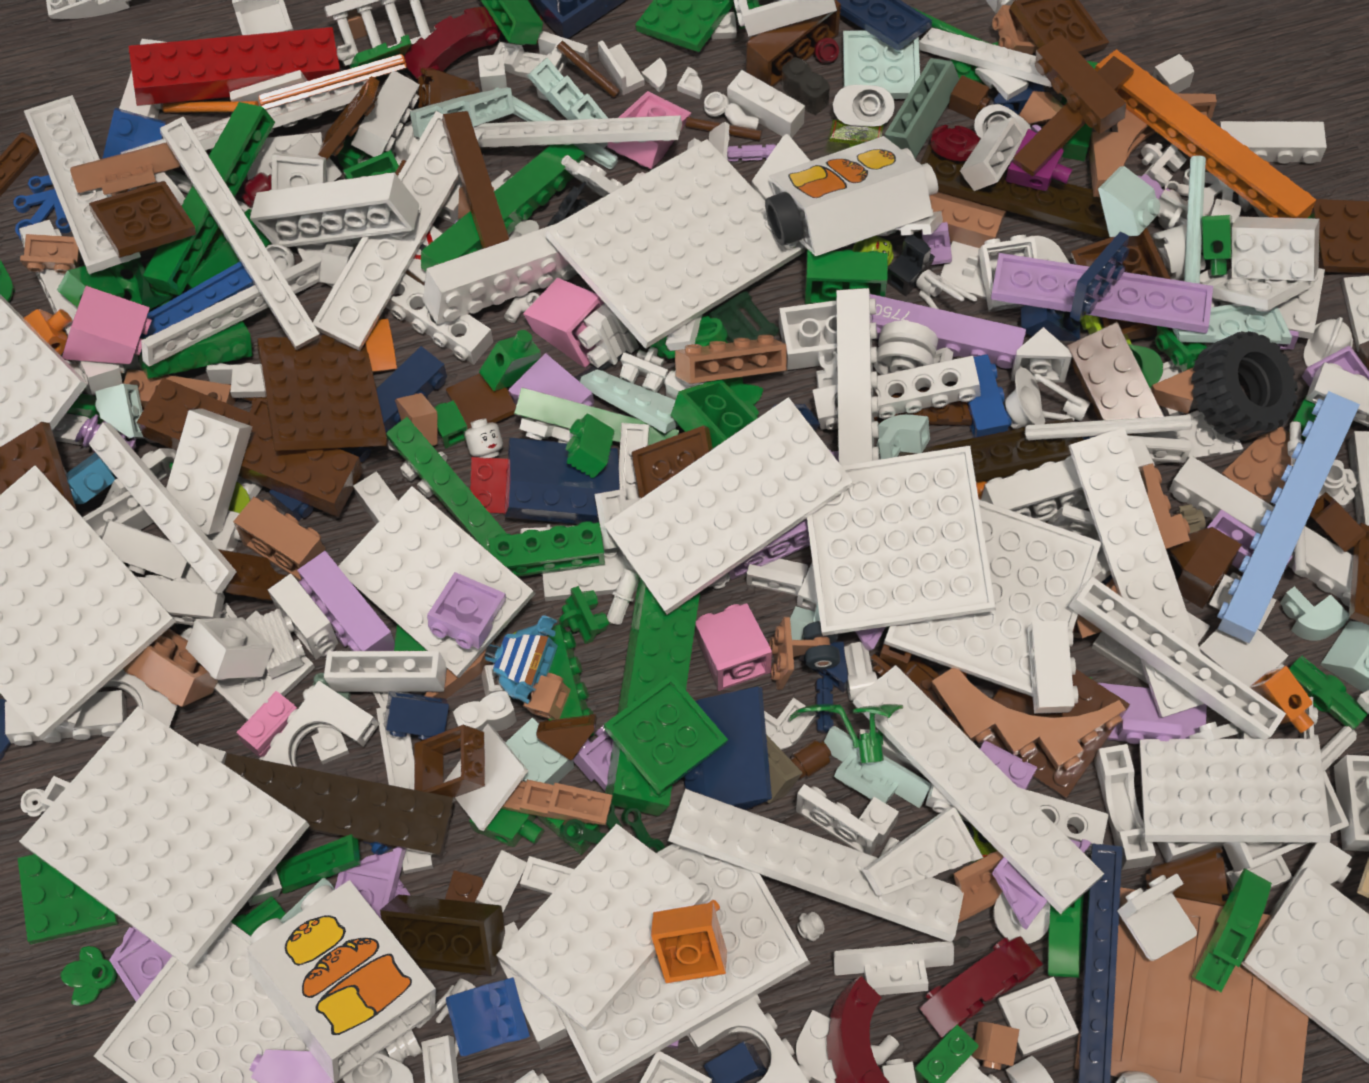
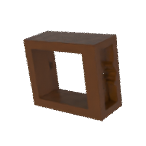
(430, 753)

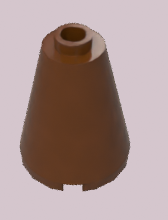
(1201, 874)

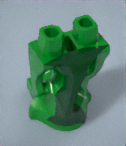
(139, 286)

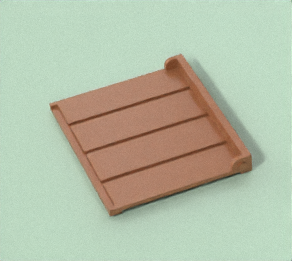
(1192, 1032)

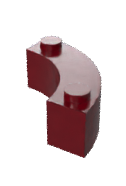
(452, 39)
(989, 977)
(850, 1035)

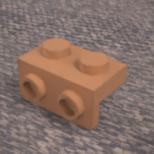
(50, 253)

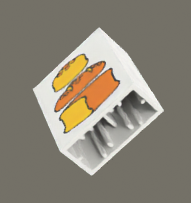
(857, 193)
(340, 978)

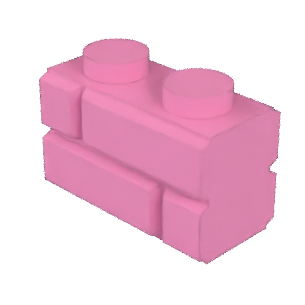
(265, 724)

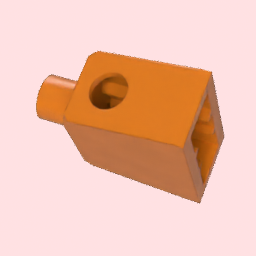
(51, 327)
(1287, 694)

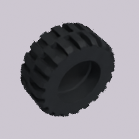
(1221, 394)

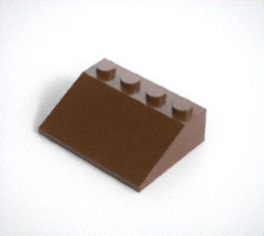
(1141, 260)

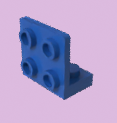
(487, 1016)

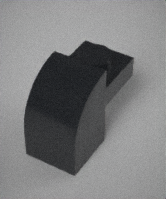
(907, 268)

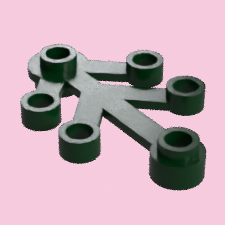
(592, 836)

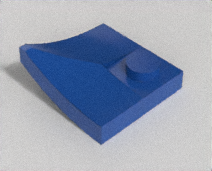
(130, 131)

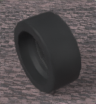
(784, 218)

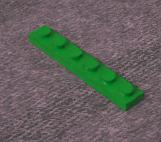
(444, 482)

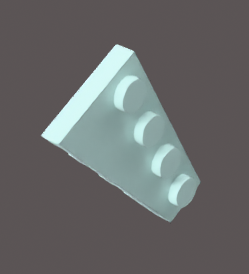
(1231, 319)
(633, 399)

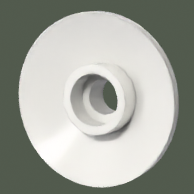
(1010, 926)

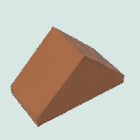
(1040, 108)
(1175, 392)
(421, 414)

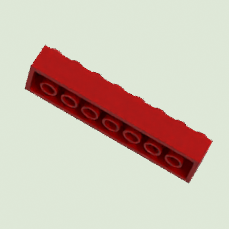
(225, 64)

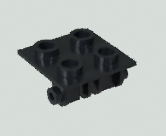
(569, 205)

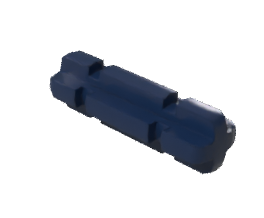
(824, 687)

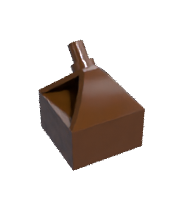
(1202, 563)

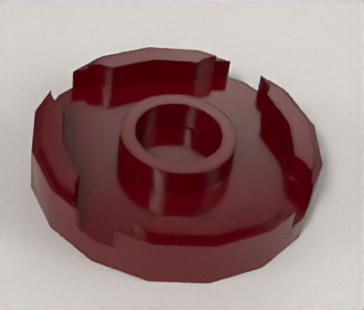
(954, 142)

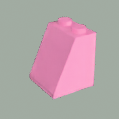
(560, 317)
(106, 329)
(733, 646)

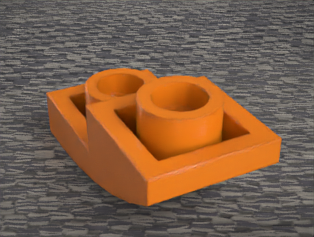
(381, 348)

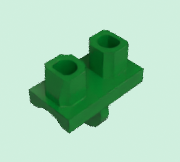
(579, 616)

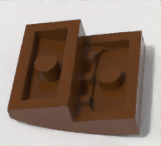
(478, 400)

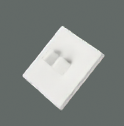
(966, 269)

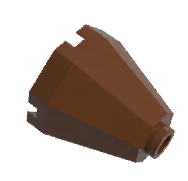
(441, 86)

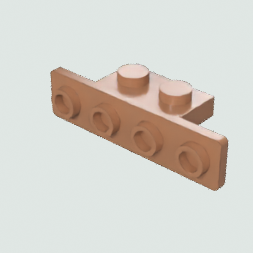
(124, 170)
(978, 885)

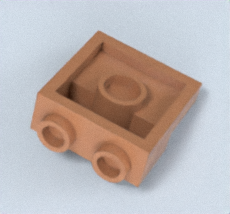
(1011, 32)

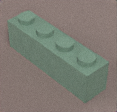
(923, 106)

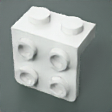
(1157, 918)

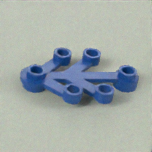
(49, 200)

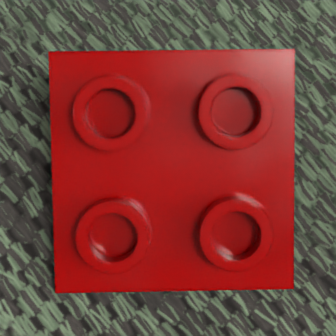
(489, 482)

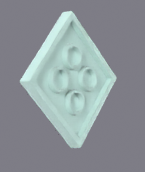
(878, 64)

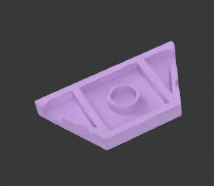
(375, 877)
(1020, 893)
(138, 961)

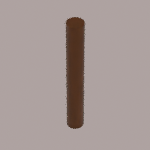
(587, 68)
(733, 130)

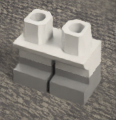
(608, 336)

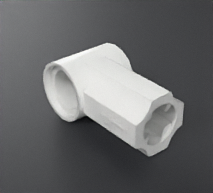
(858, 669)

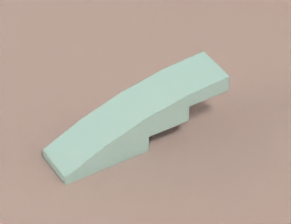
(565, 94)
(480, 106)

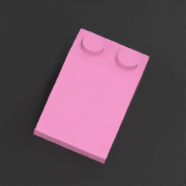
(648, 152)

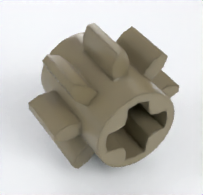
(1194, 517)

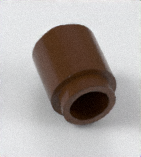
(811, 758)

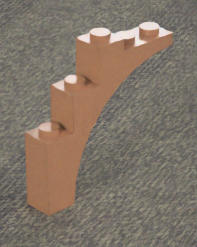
(1113, 148)
(1173, 530)
(1018, 730)

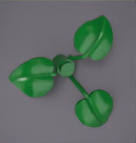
(871, 743)

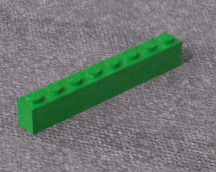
(232, 158)
(516, 201)

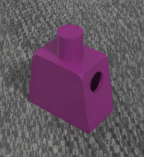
(1044, 176)

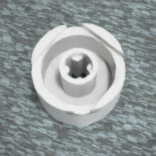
(1172, 250)

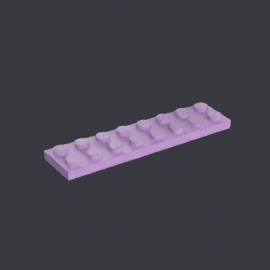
(1129, 299)

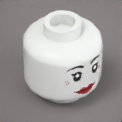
(483, 439)

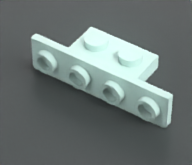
(874, 778)

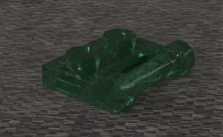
(737, 324)

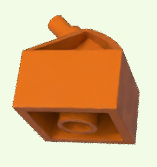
(689, 942)

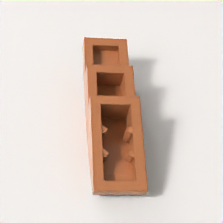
(559, 802)

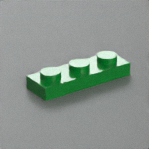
(318, 863)

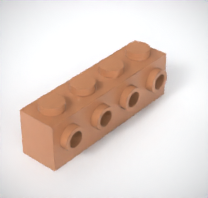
(730, 360)
(148, 386)

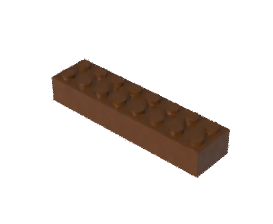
(308, 475)

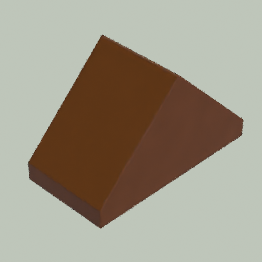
(567, 734)

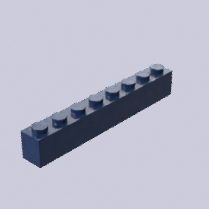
(416, 375)

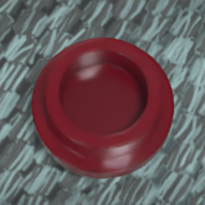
(826, 50)

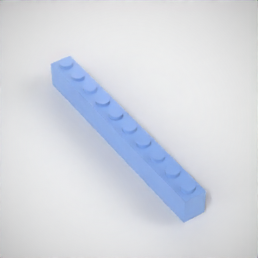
(1288, 517)

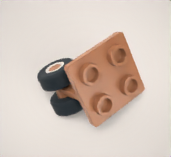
(815, 646)

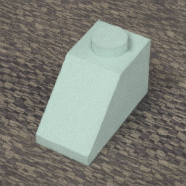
(121, 408)

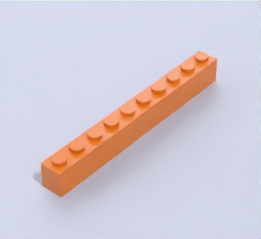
(1199, 136)

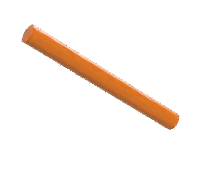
(177, 107)

